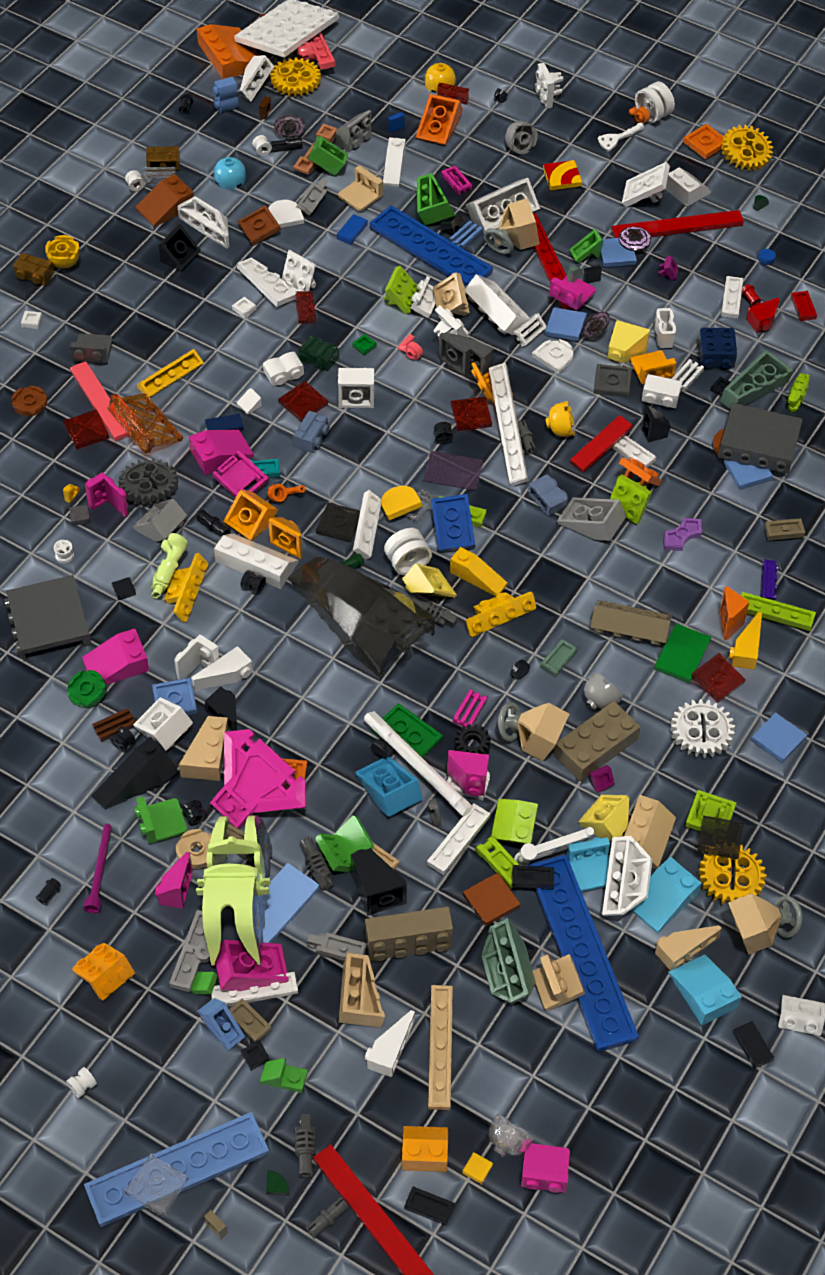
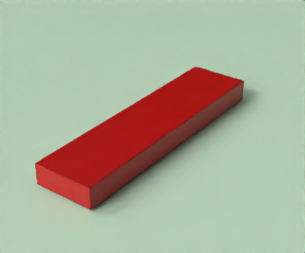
(601, 443)

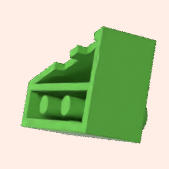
(431, 201)

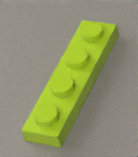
(780, 612)

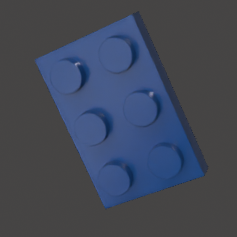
(453, 523)

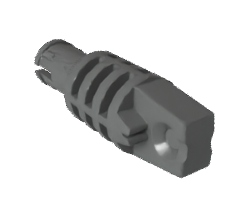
(441, 615)
(316, 864)
(305, 1145)

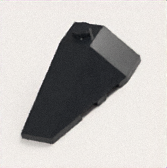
(140, 771)

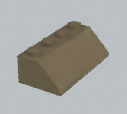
(630, 621)

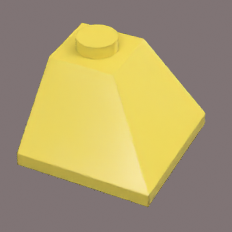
(627, 342)
(427, 581)
(607, 816)

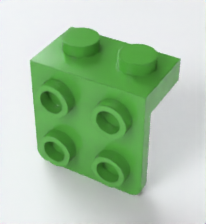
(160, 820)
(343, 843)

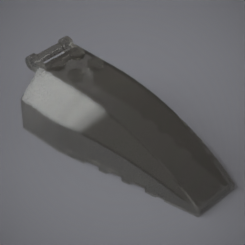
(361, 610)

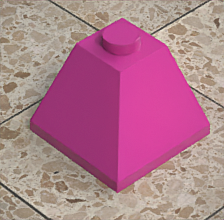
(176, 883)

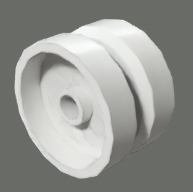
(656, 99)
(407, 549)

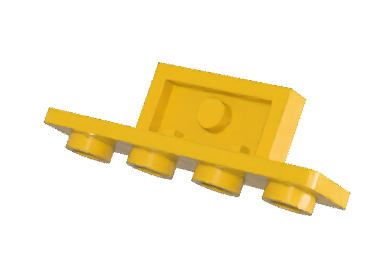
(185, 587)
(498, 611)

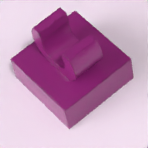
(669, 268)
(602, 778)

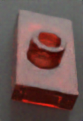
(453, 92)
(305, 307)

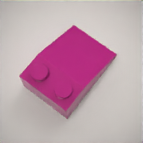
(214, 447)
(118, 657)
(240, 971)

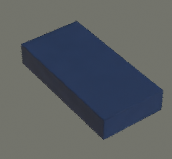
(229, 422)

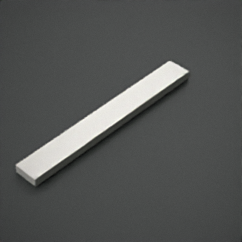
(508, 424)

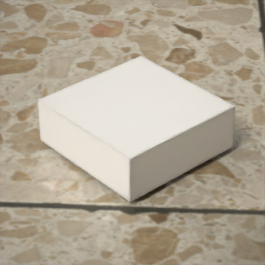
(244, 307)
(31, 320)

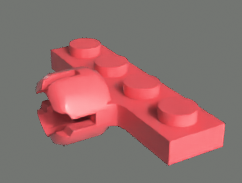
(317, 49)

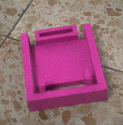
(239, 474)

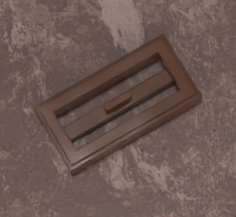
(113, 722)

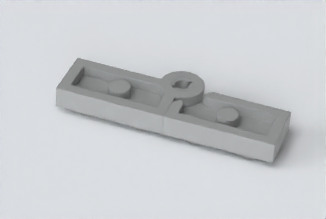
(192, 955)

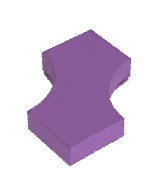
(676, 538)

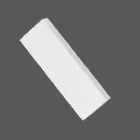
(732, 297)
(629, 448)

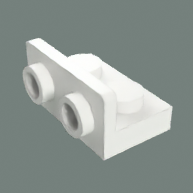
(802, 1015)

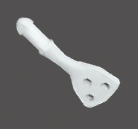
(604, 140)

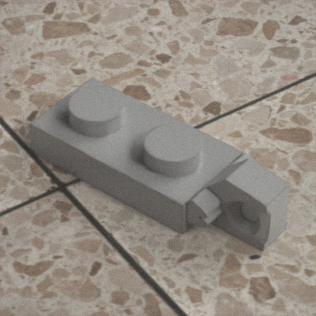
(312, 197)
(335, 946)

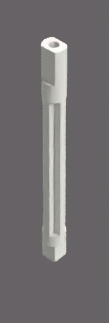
(418, 763)

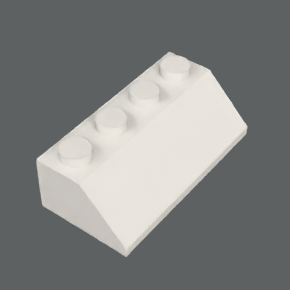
(490, 208)
(496, 304)
(246, 555)

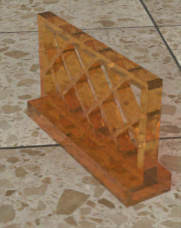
(135, 426)

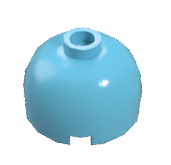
(229, 173)

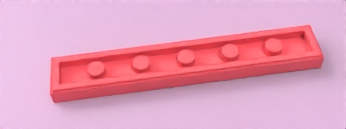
(98, 398)

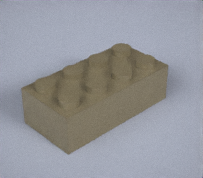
(597, 741)
(408, 933)

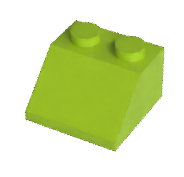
(514, 821)

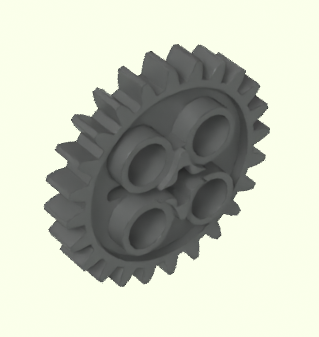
(148, 481)

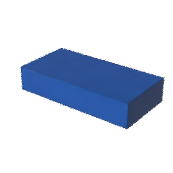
(352, 229)

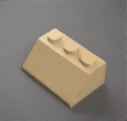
(651, 827)

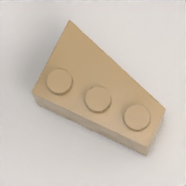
(206, 752)
(359, 995)

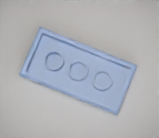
(288, 895)

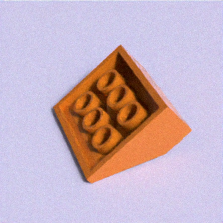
(223, 52)

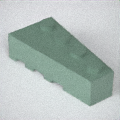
(757, 380)

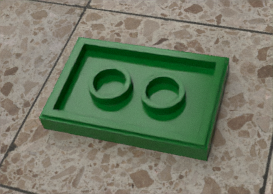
(682, 653)
(412, 730)

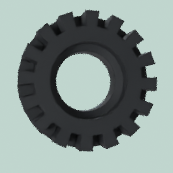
(473, 733)

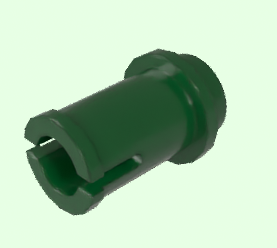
(355, 561)

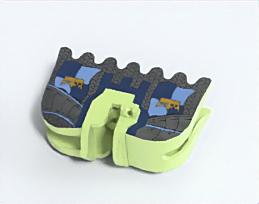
(236, 885)

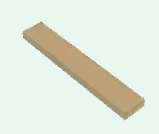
(440, 1048)

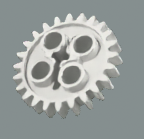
(685, 728)

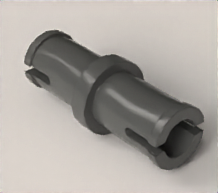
(526, 437)
(327, 1217)

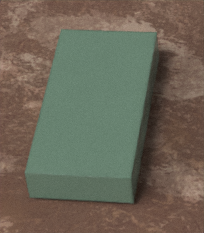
(558, 658)

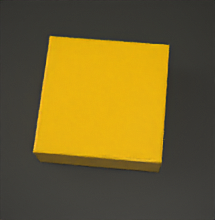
(477, 1168)

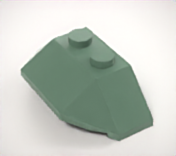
(507, 963)

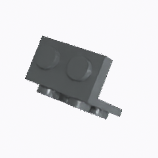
(91, 348)

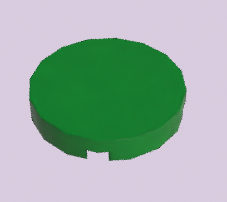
(86, 688)

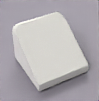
(249, 401)

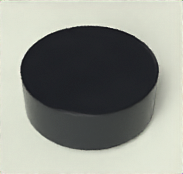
(520, 669)

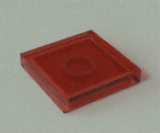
(302, 400)
(471, 413)
(86, 429)
(718, 677)

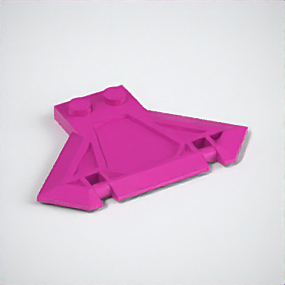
(255, 780)

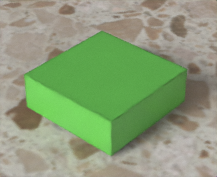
(204, 983)

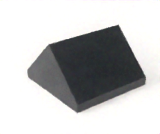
(178, 248)

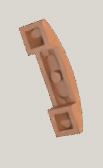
(306, 165)

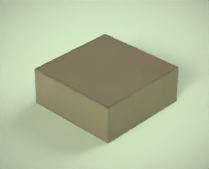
(215, 1224)

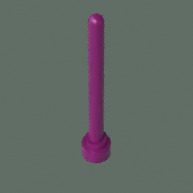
(93, 903)

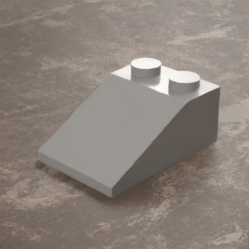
(593, 517)

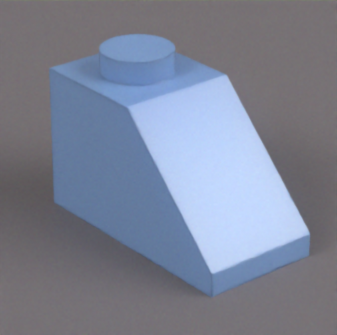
(221, 1023)

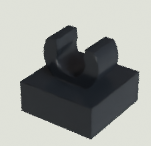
(452, 223)

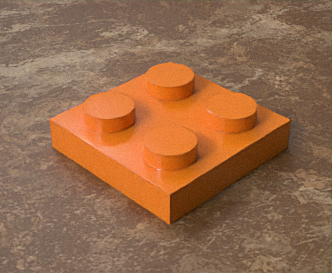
(704, 141)

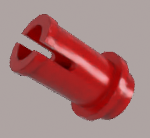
(749, 292)

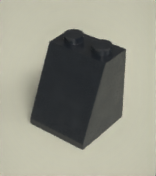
(377, 882)

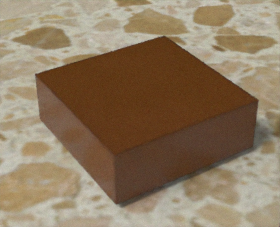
(265, 107)

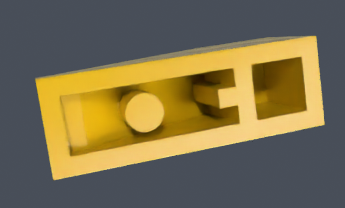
(475, 571)
(746, 647)

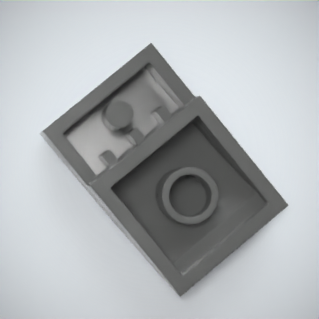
(462, 351)

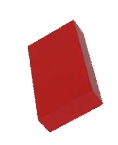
(803, 305)

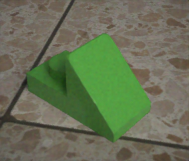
(588, 245)
(280, 1075)

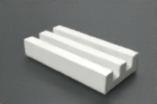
(524, 342)
(687, 365)

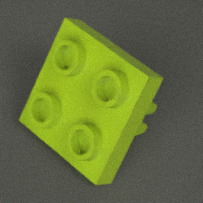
(400, 289)
(632, 497)
(709, 805)

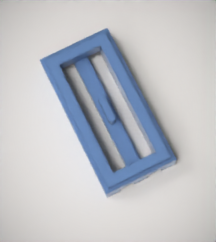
(463, 233)

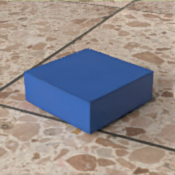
(396, 122)

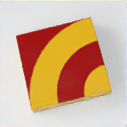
(562, 175)

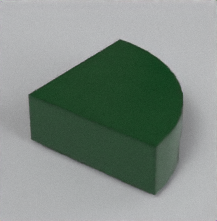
(760, 202)
(276, 1184)

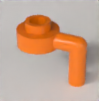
(641, 114)
(282, 492)

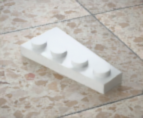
(268, 283)

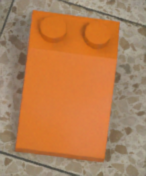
(439, 119)

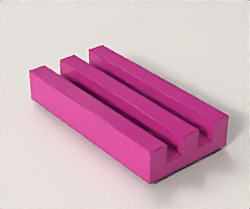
(453, 180)
(476, 697)

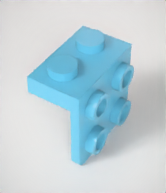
(590, 862)

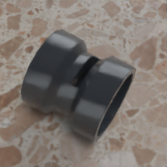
(253, 582)

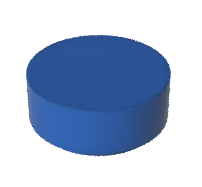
(766, 256)

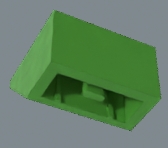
(327, 155)

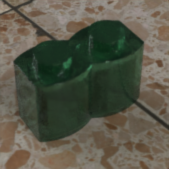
(319, 353)

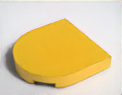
(400, 501)

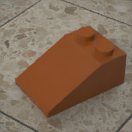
(163, 200)

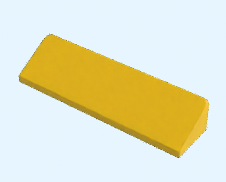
(170, 373)

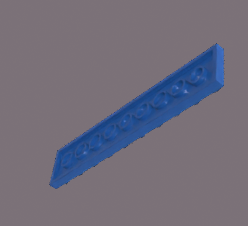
(577, 935)

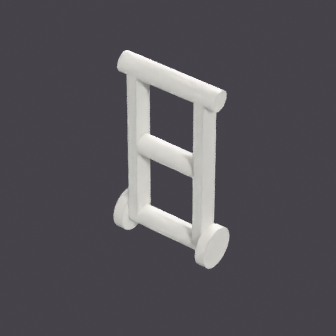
(530, 852)

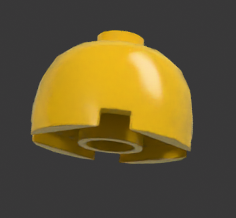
(439, 73)
(63, 251)
(561, 419)

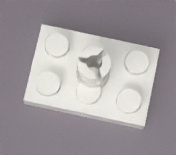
(646, 185)

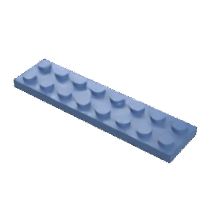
(198, 1158)

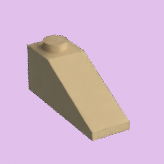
(683, 945)

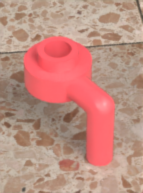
(411, 348)

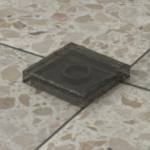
(338, 522)
(720, 837)

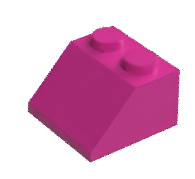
(468, 771)

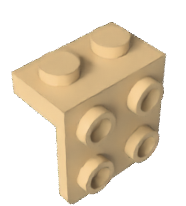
(363, 191)

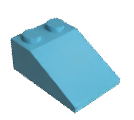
(668, 894)
(705, 989)

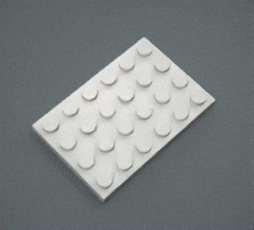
(286, 27)

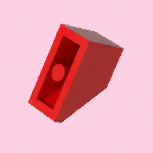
(763, 315)

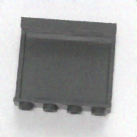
(760, 438)
(46, 615)

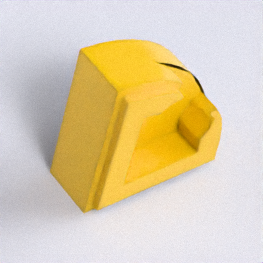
(70, 492)

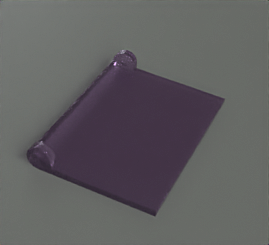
(453, 470)

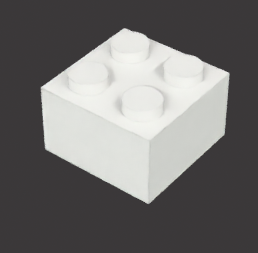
(356, 387)

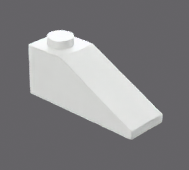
(255, 76)
(394, 162)
(225, 670)
(389, 1046)

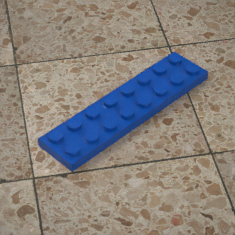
(429, 245)

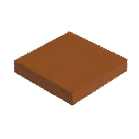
(259, 225)
(491, 899)

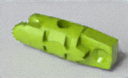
(798, 391)

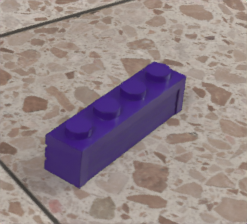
(769, 579)

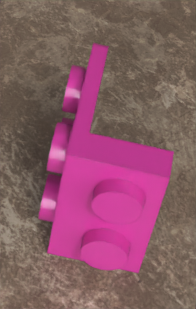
(569, 293)
(103, 489)
(545, 1168)

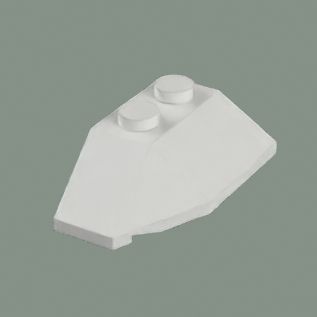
(205, 219)
(626, 877)

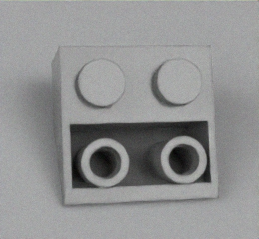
(354, 131)

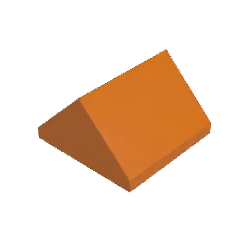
(732, 612)

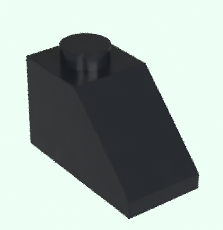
(654, 425)
(223, 704)

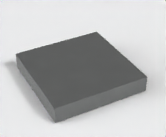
(612, 380)

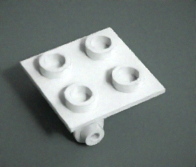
(299, 271)

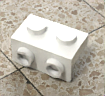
(423, 299)

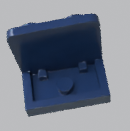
(718, 348)

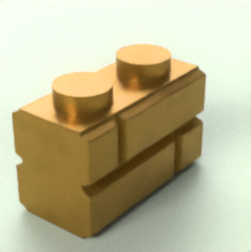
(163, 157)
(33, 269)

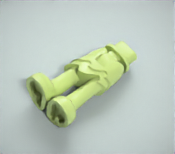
(174, 548)

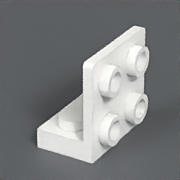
(198, 651)

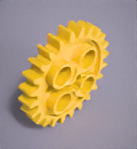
(295, 77)
(747, 147)
(751, 876)

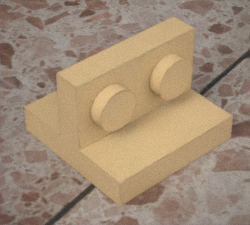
(451, 295)
(558, 981)

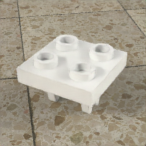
(545, 85)
(449, 324)

